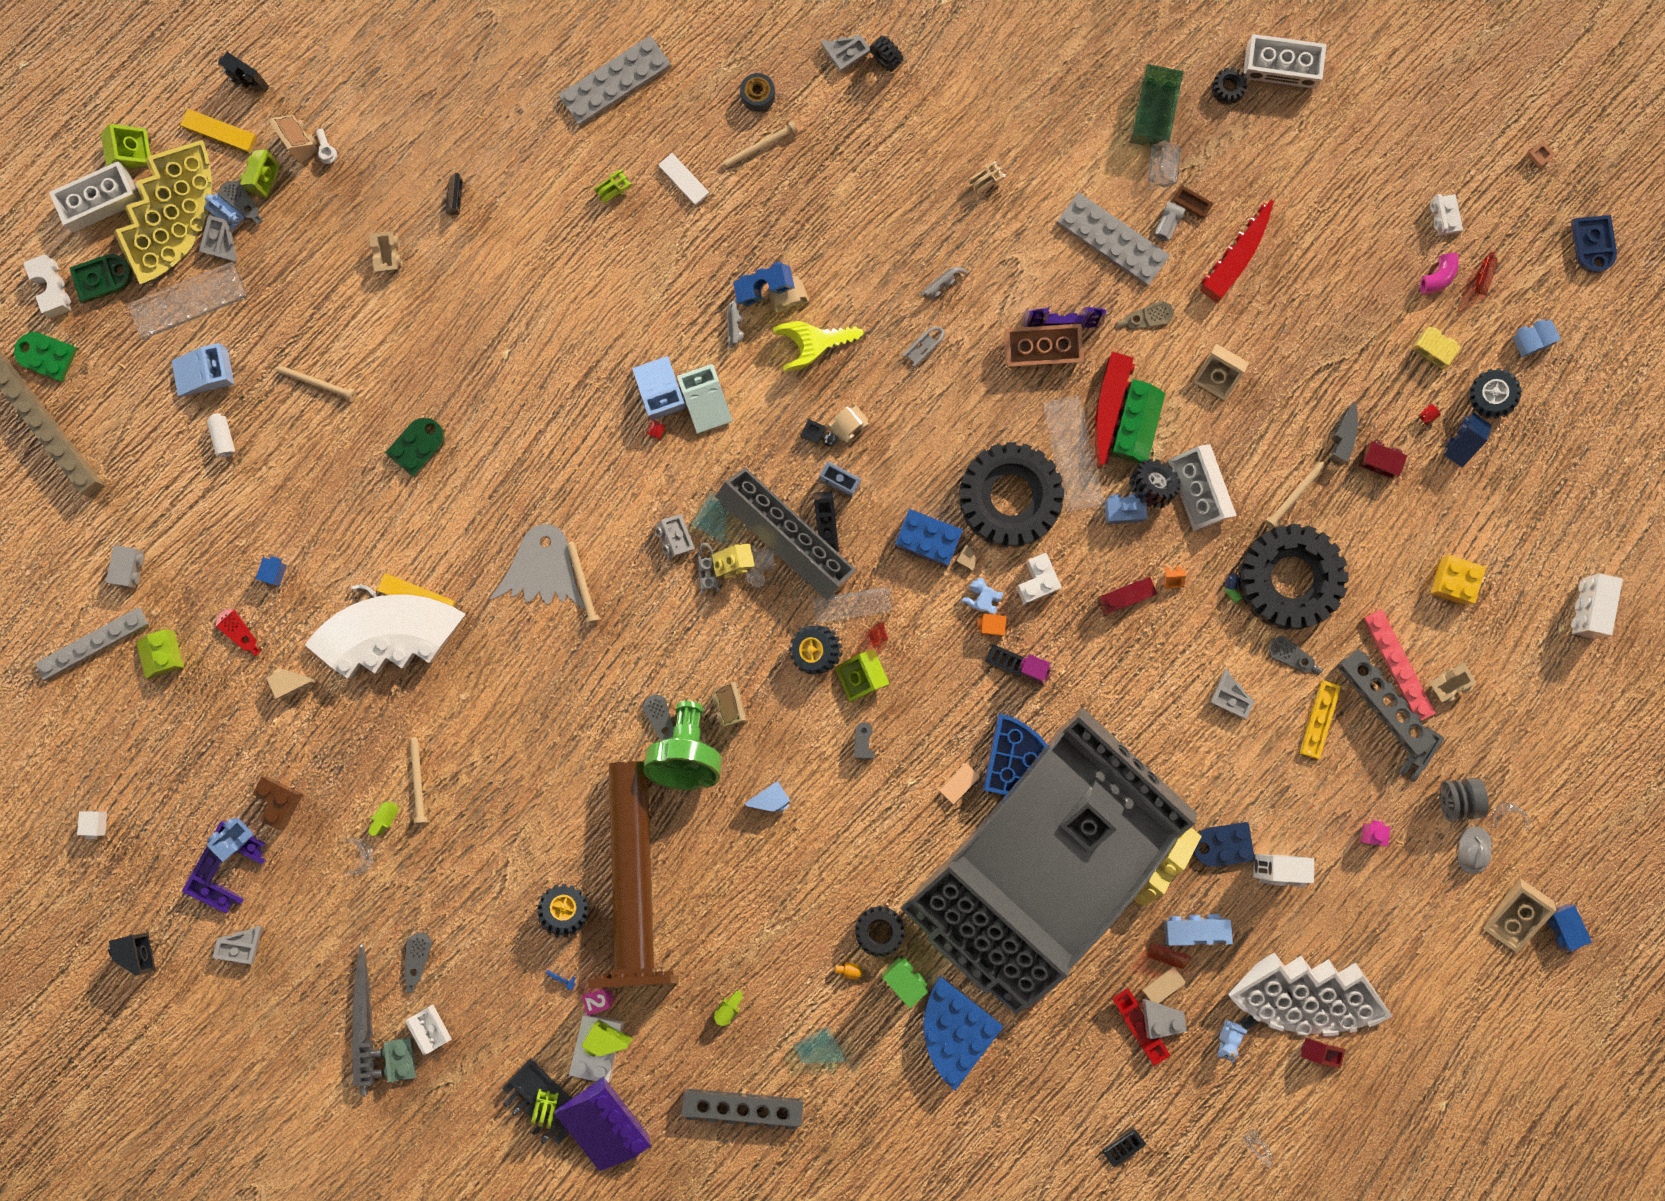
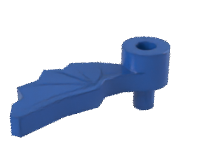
(569, 984)

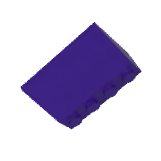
(603, 1126)

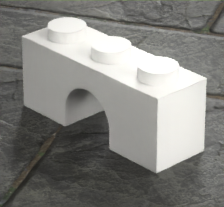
(54, 299)

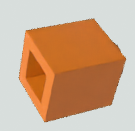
(992, 625)

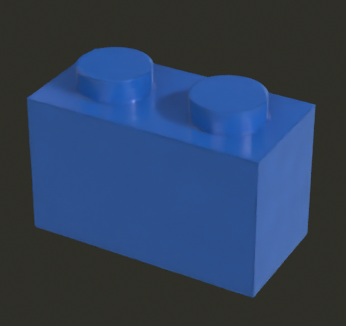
(1568, 928)

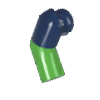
(1231, 586)

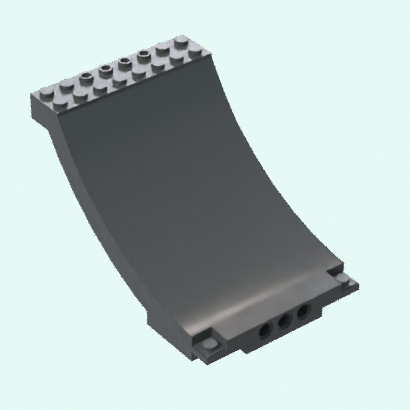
(1051, 865)

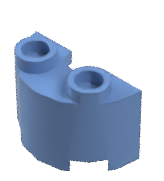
(230, 839)

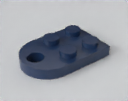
(1594, 240)
(1226, 845)

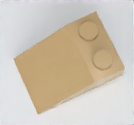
(1520, 915)

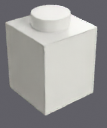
(91, 824)

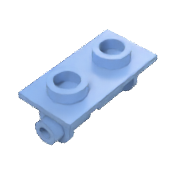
(223, 210)

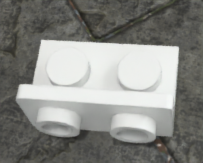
(1446, 214)

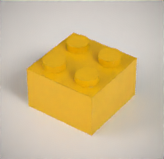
(1458, 580)

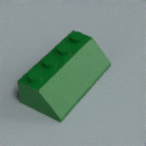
(1138, 422)

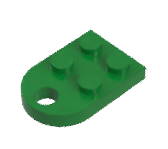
(45, 355)

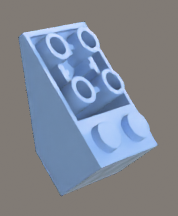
(202, 370)
(659, 388)

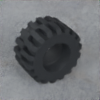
(887, 947)

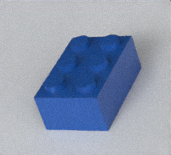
(928, 538)

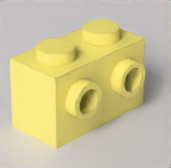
(733, 561)

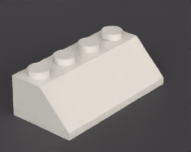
(1202, 487)

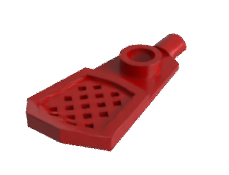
(238, 633)

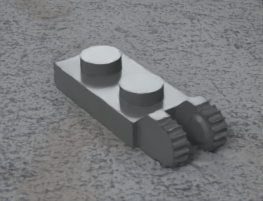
(1422, 760)

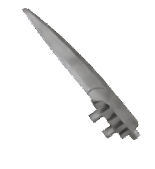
(362, 1029)

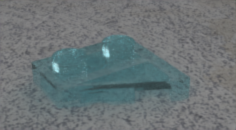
(712, 518)

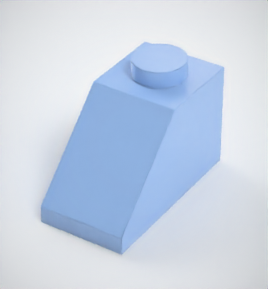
(770, 799)

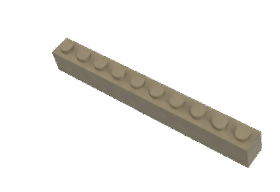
(47, 430)

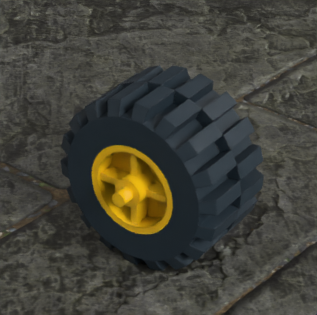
(815, 649)
(562, 910)

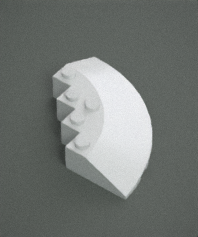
(383, 631)
(1321, 1000)

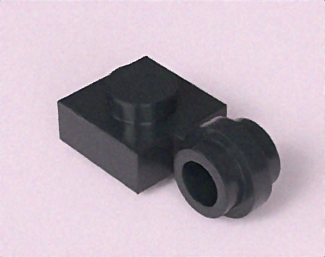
(814, 432)

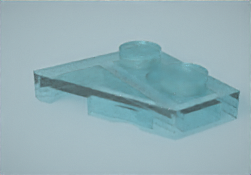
(819, 1048)

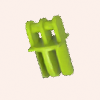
(609, 188)
(383, 818)
(728, 1009)
(544, 1106)

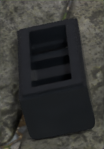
(1003, 666)
(1127, 1152)

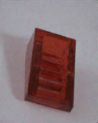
(878, 635)

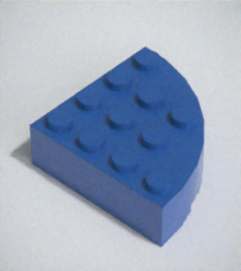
(1011, 754)
(956, 1031)

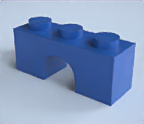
(749, 287)

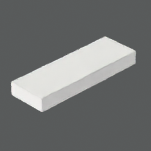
(683, 179)

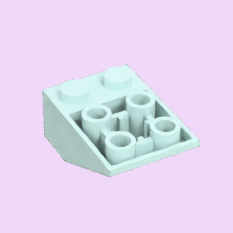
(704, 398)

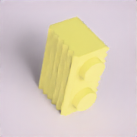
(1436, 347)

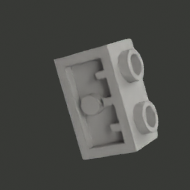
(674, 536)

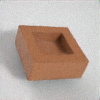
(1541, 154)

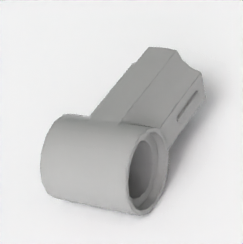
(1170, 218)

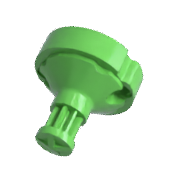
(683, 759)

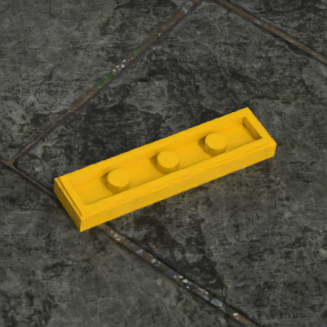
(218, 130)
(394, 586)
(1320, 719)

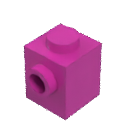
(1376, 833)

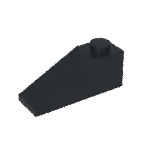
(826, 518)

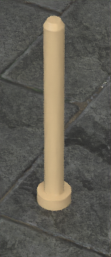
(760, 145)
(349, 394)
(1272, 521)
(592, 618)
(417, 782)

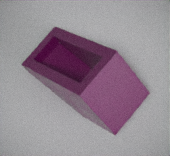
(1035, 669)

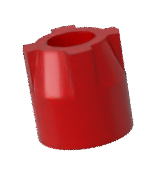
(1429, 414)
(656, 429)

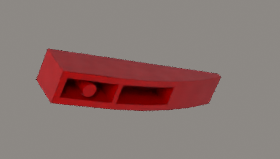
(1237, 257)
(1110, 402)

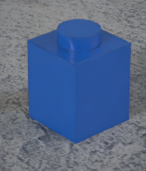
(271, 571)

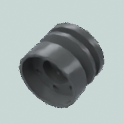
(1464, 799)

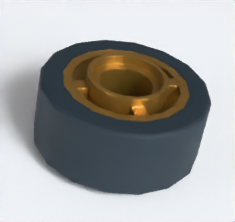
(760, 101)

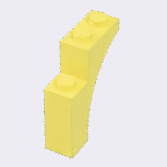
(1171, 866)

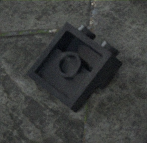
(241, 73)

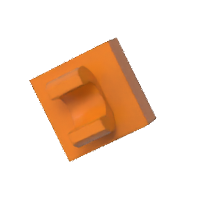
(1174, 579)

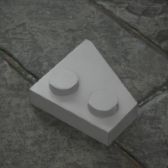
(218, 239)
(239, 947)
(1162, 1020)

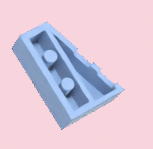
(1197, 930)

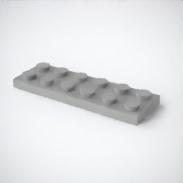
(614, 80)
(1113, 239)

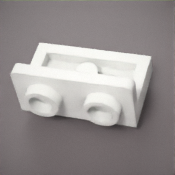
(428, 1030)

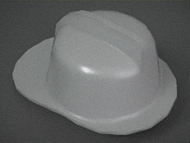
(1474, 850)

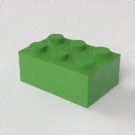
(904, 982)

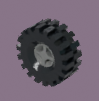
(1155, 483)

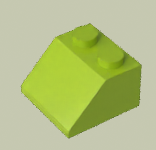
(125, 145)
(260, 173)
(159, 653)
(861, 675)
(605, 1040)

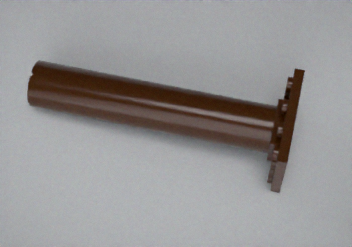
(631, 881)

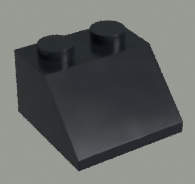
(133, 953)

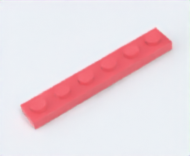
(1398, 664)

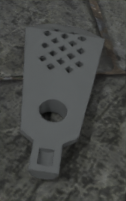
(240, 202)
(1294, 658)
(662, 721)
(415, 962)

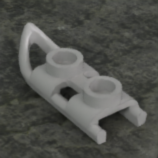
(946, 279)
(733, 319)
(927, 343)
(707, 565)

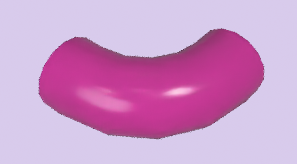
(1443, 277)

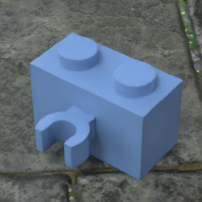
(1124, 509)

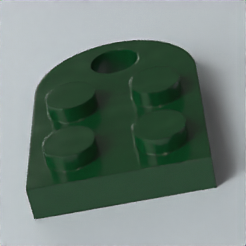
(100, 277)
(416, 447)

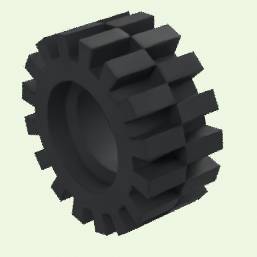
(886, 53)
(1234, 76)

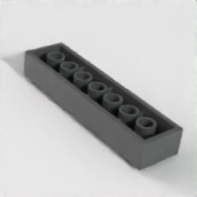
(785, 533)

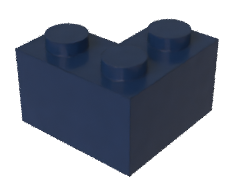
(1469, 439)

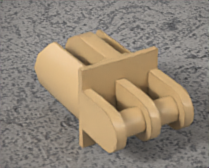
(986, 179)

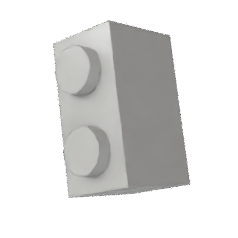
(125, 566)

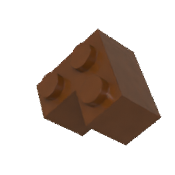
(281, 802)

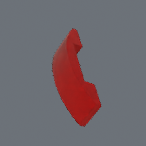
(1135, 1020)

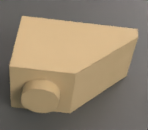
(286, 683)

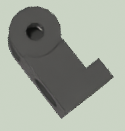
(862, 735)

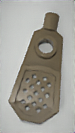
(1145, 318)

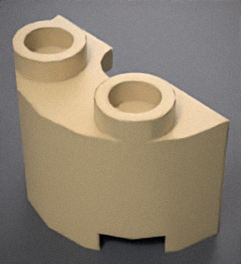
(385, 251)
(793, 297)
(847, 423)
(1452, 682)

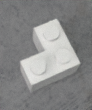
(1043, 581)

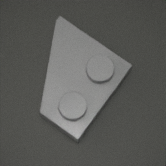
(846, 51)
(1231, 697)

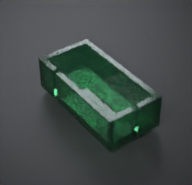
(1156, 105)

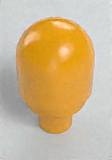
(849, 970)

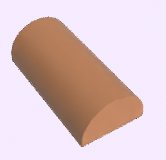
(1043, 345)

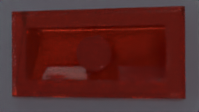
(1486, 274)
(1168, 956)

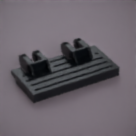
(527, 1083)

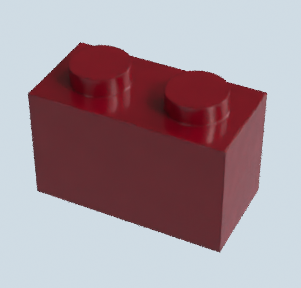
(1383, 460)

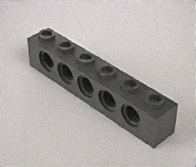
(1374, 699)
(713, 1098)

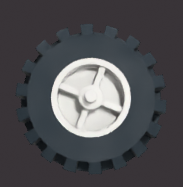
(1495, 393)

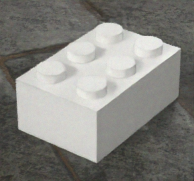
(1596, 606)
(591, 1067)

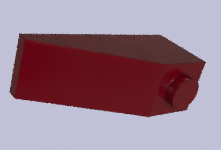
(1127, 596)

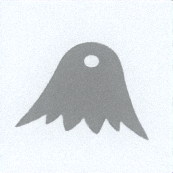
(541, 568)

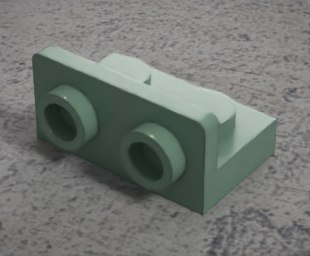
(399, 1059)

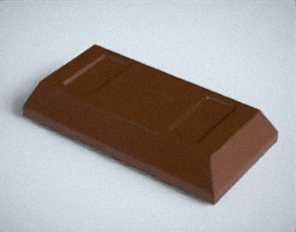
(1192, 202)

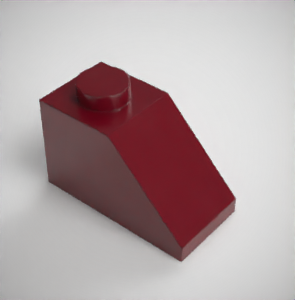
(1322, 1053)

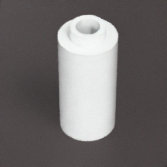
(220, 436)

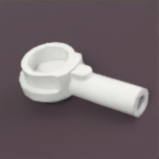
(326, 153)

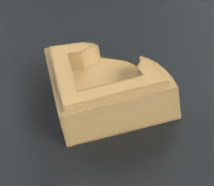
(967, 558)

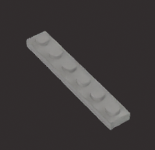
(92, 643)

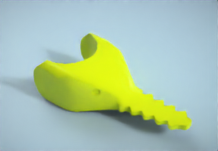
(813, 341)

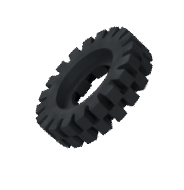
(1002, 528)
(1327, 577)

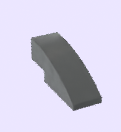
(1345, 435)

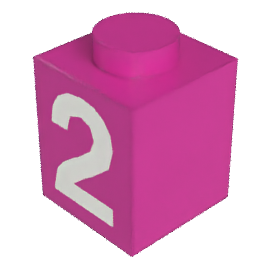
(598, 1000)

